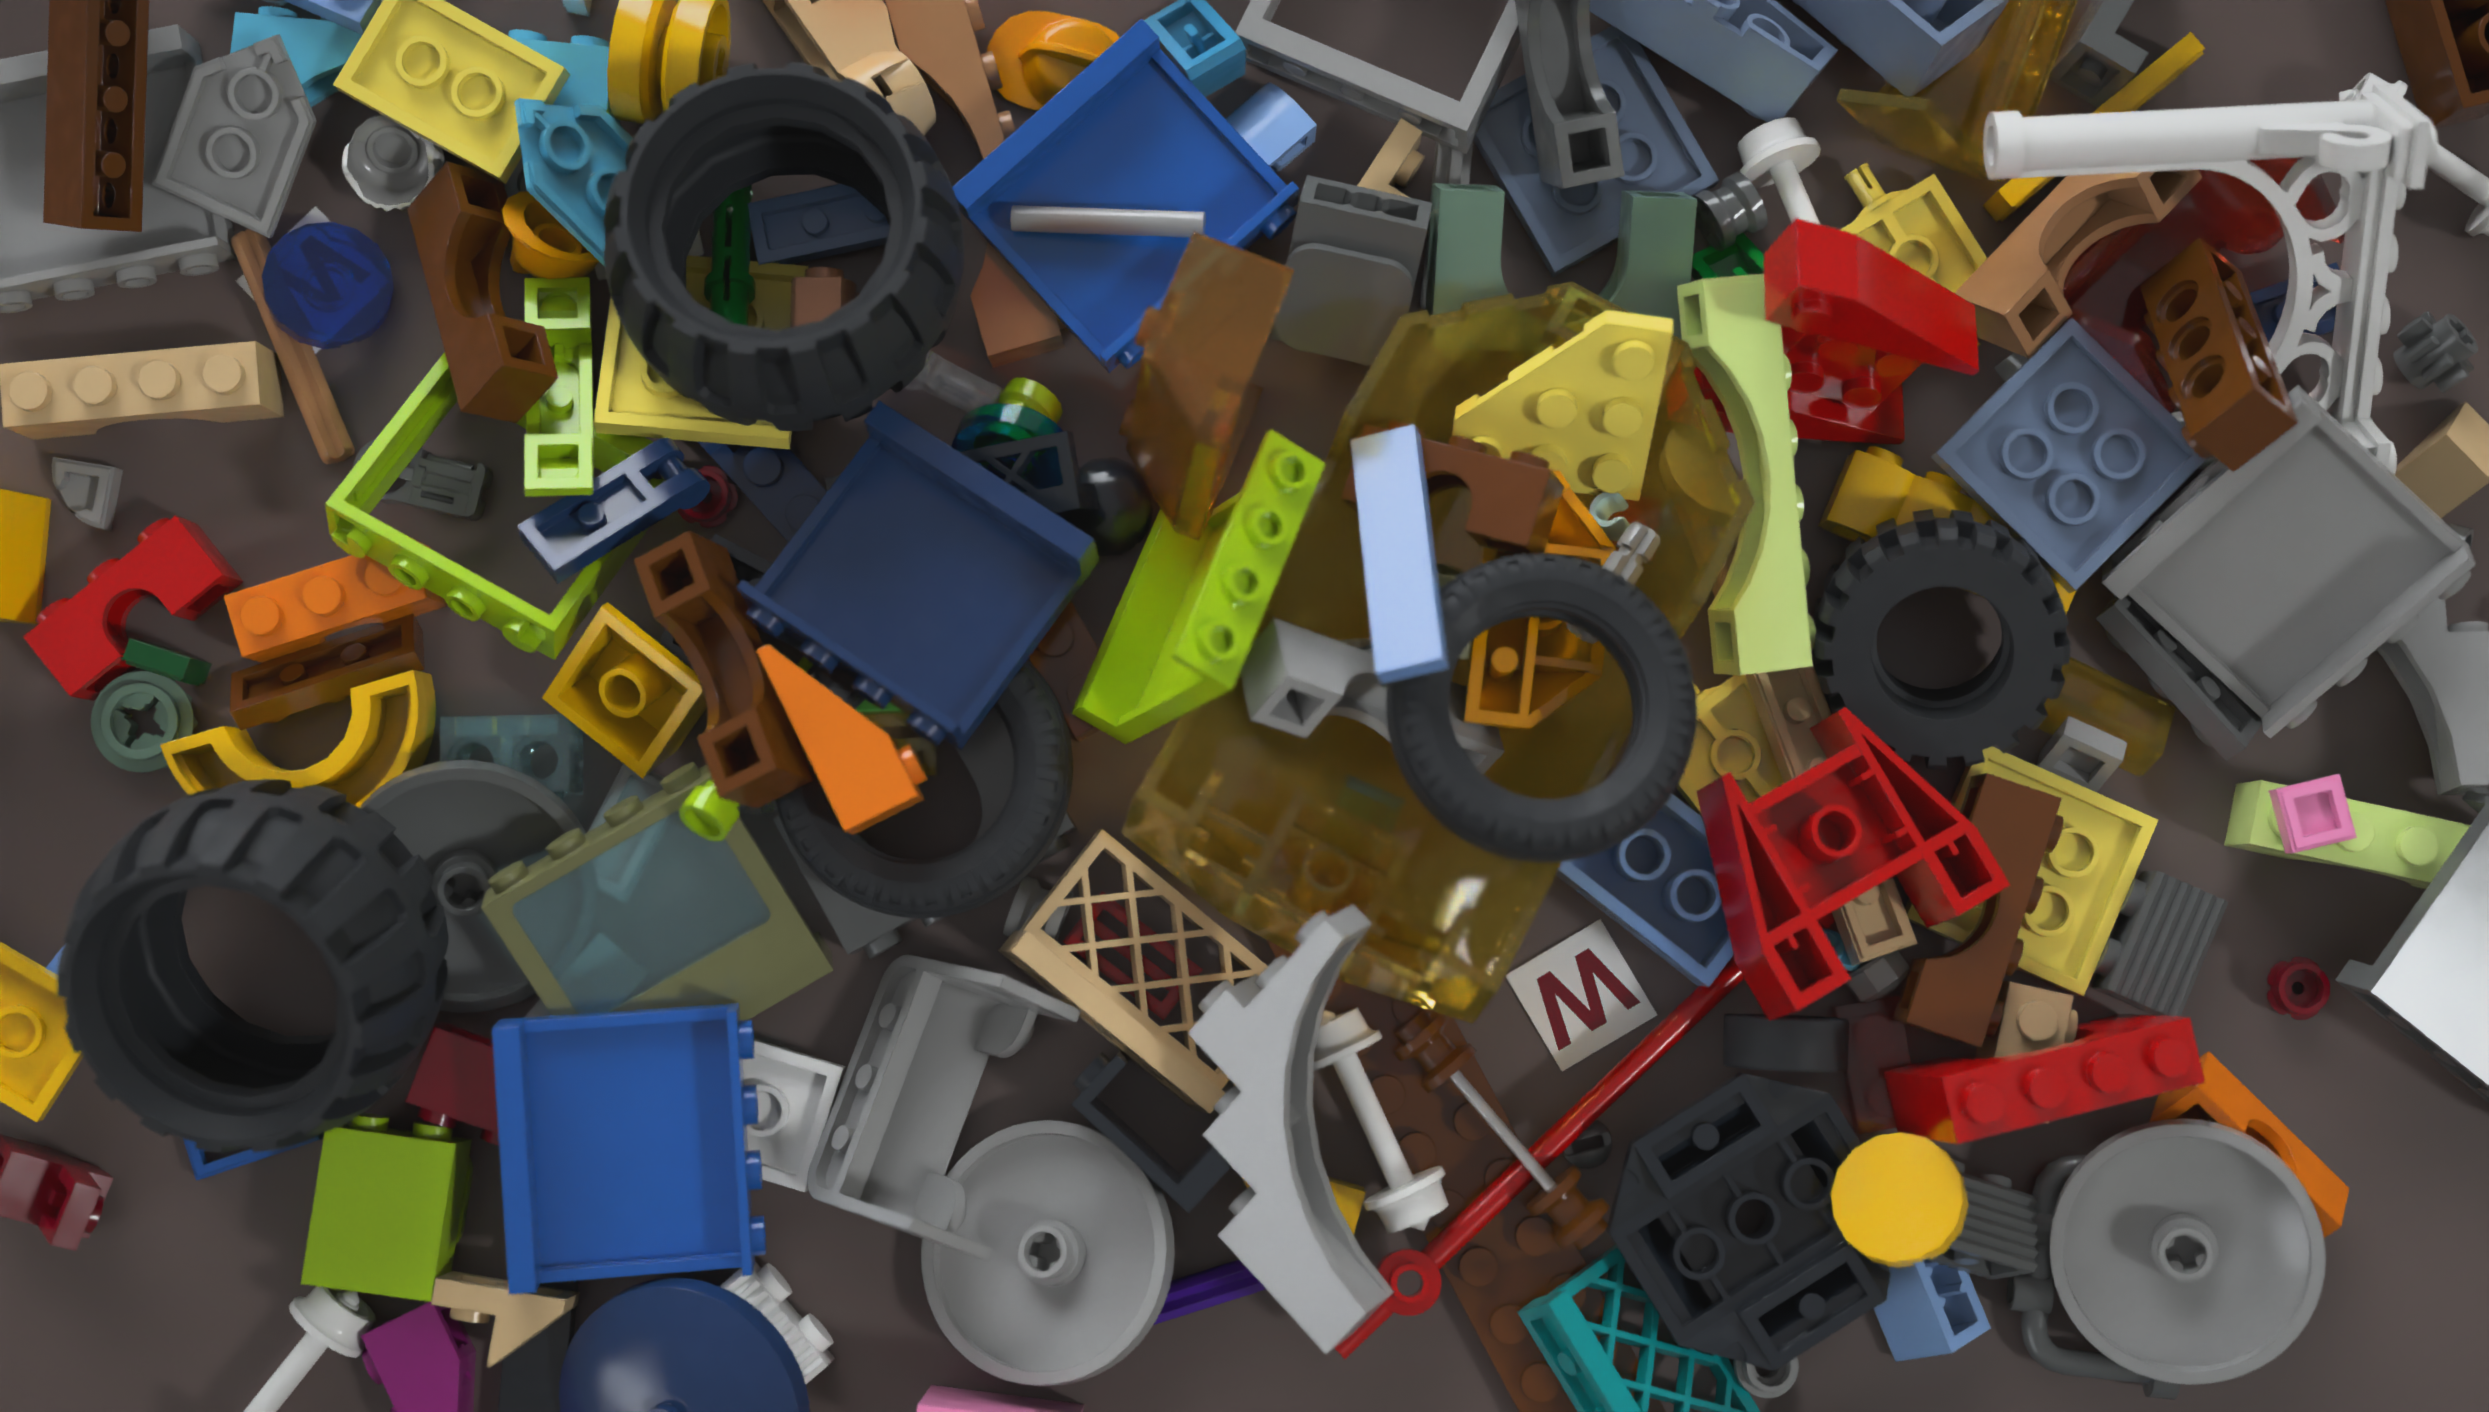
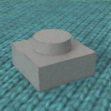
(2082, 754)

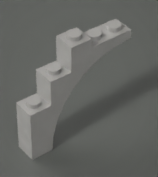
(2448, 687)
(1266, 1130)

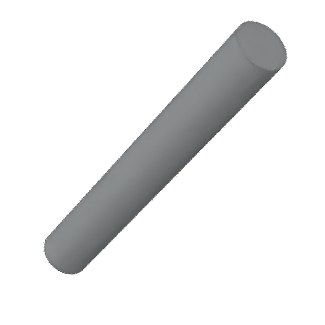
(1107, 221)

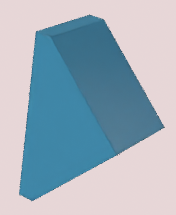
(1200, 44)

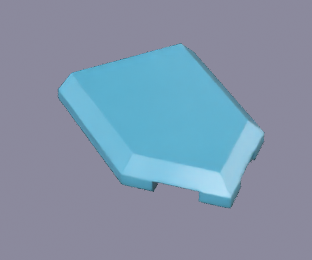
(572, 163)

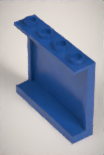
(1121, 139)
(626, 1144)

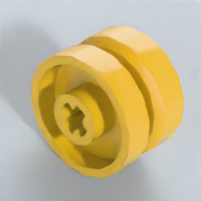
(663, 49)

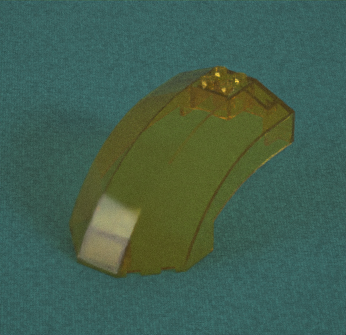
(1327, 821)

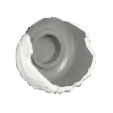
(389, 163)

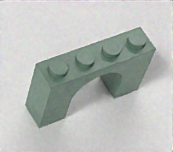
(1649, 264)

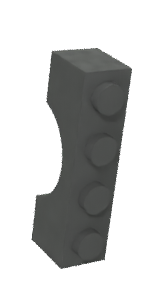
(1568, 107)

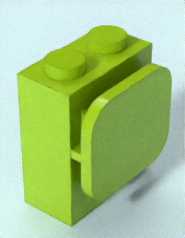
(387, 1207)

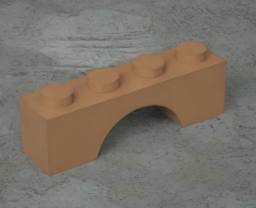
(2023, 280)

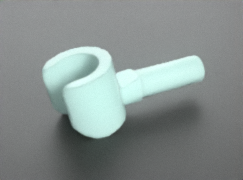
(1603, 507)

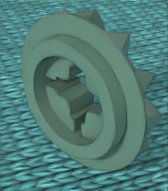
(115, 730)

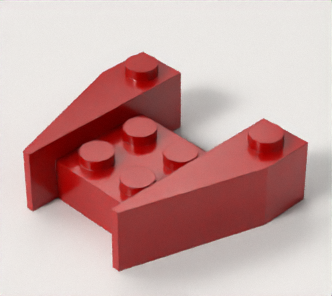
(1855, 332)
(1827, 843)

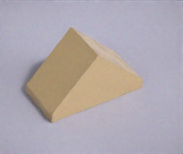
(2449, 461)

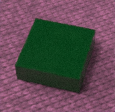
(166, 662)

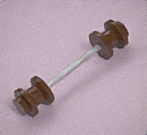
(1577, 1218)

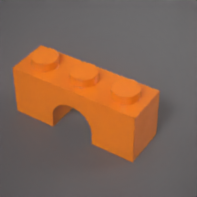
(318, 602)
(2231, 1104)

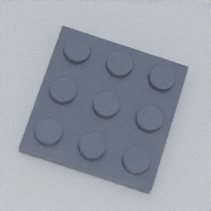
(1654, 145)
(2070, 455)

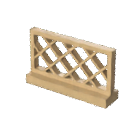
(1102, 1004)

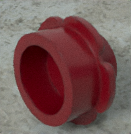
(723, 500)
(2314, 988)

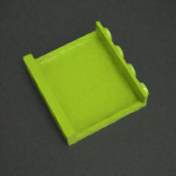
(1198, 602)

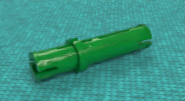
(731, 214)

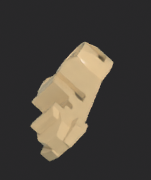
(859, 44)

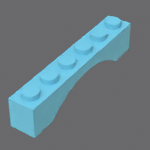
(323, 47)

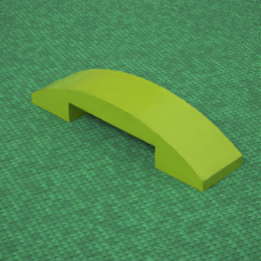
(561, 421)

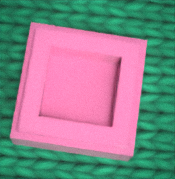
(2312, 814)

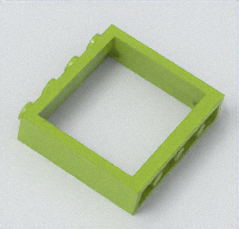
(422, 567)

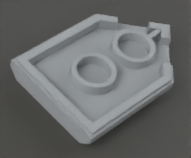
(239, 136)

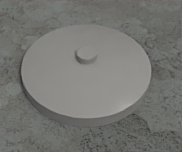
(2187, 1251)
(1072, 1262)

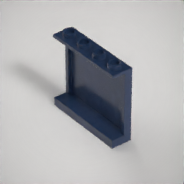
(922, 579)

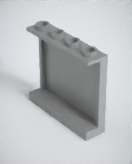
(70, 261)
(2291, 566)

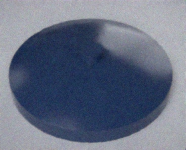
(680, 1351)

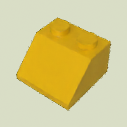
(627, 692)

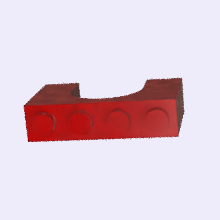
(2103, 1067)

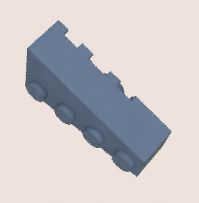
(1908, 39)
(1737, 47)

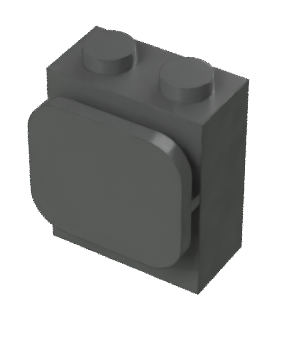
(1352, 268)

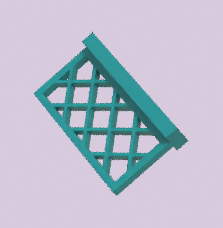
(1586, 1364)

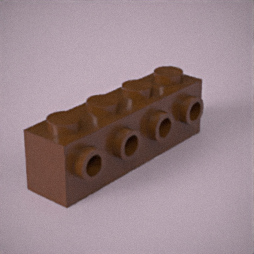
(96, 114)

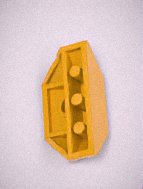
(1535, 664)

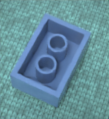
(1662, 891)

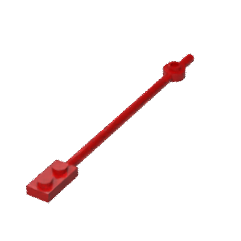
(1545, 1151)

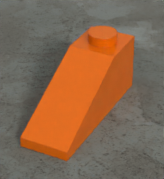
(853, 758)

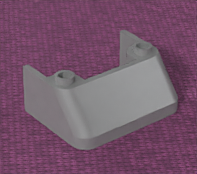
(913, 1090)

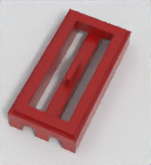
(1160, 1008)

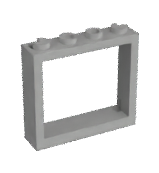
(1376, 89)

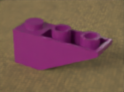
(423, 1361)

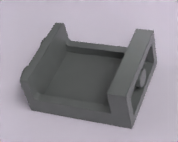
(2095, 58)

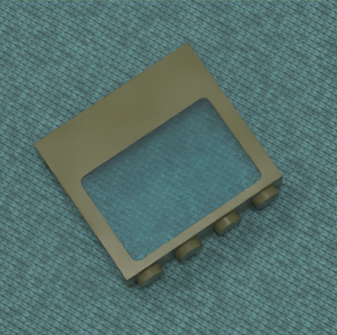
(654, 915)

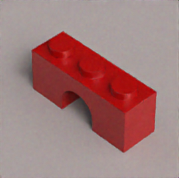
(87, 636)

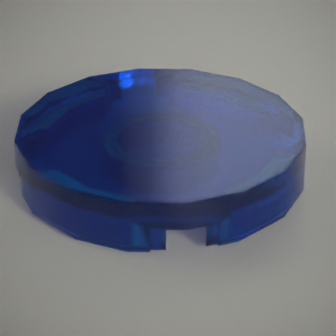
(327, 285)

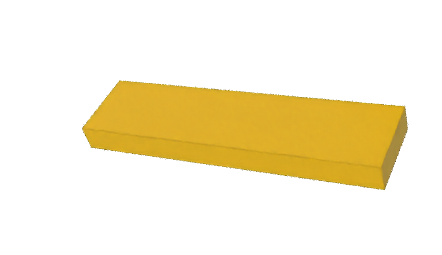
(2127, 99)

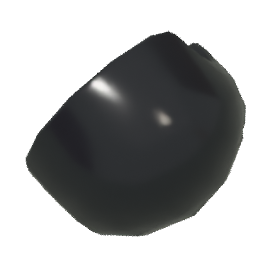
(1123, 506)

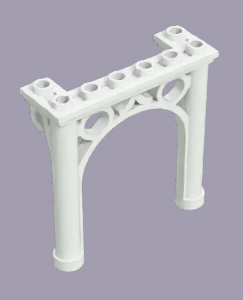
(2371, 142)

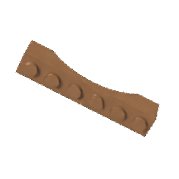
(944, 50)

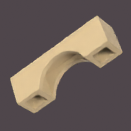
(176, 383)

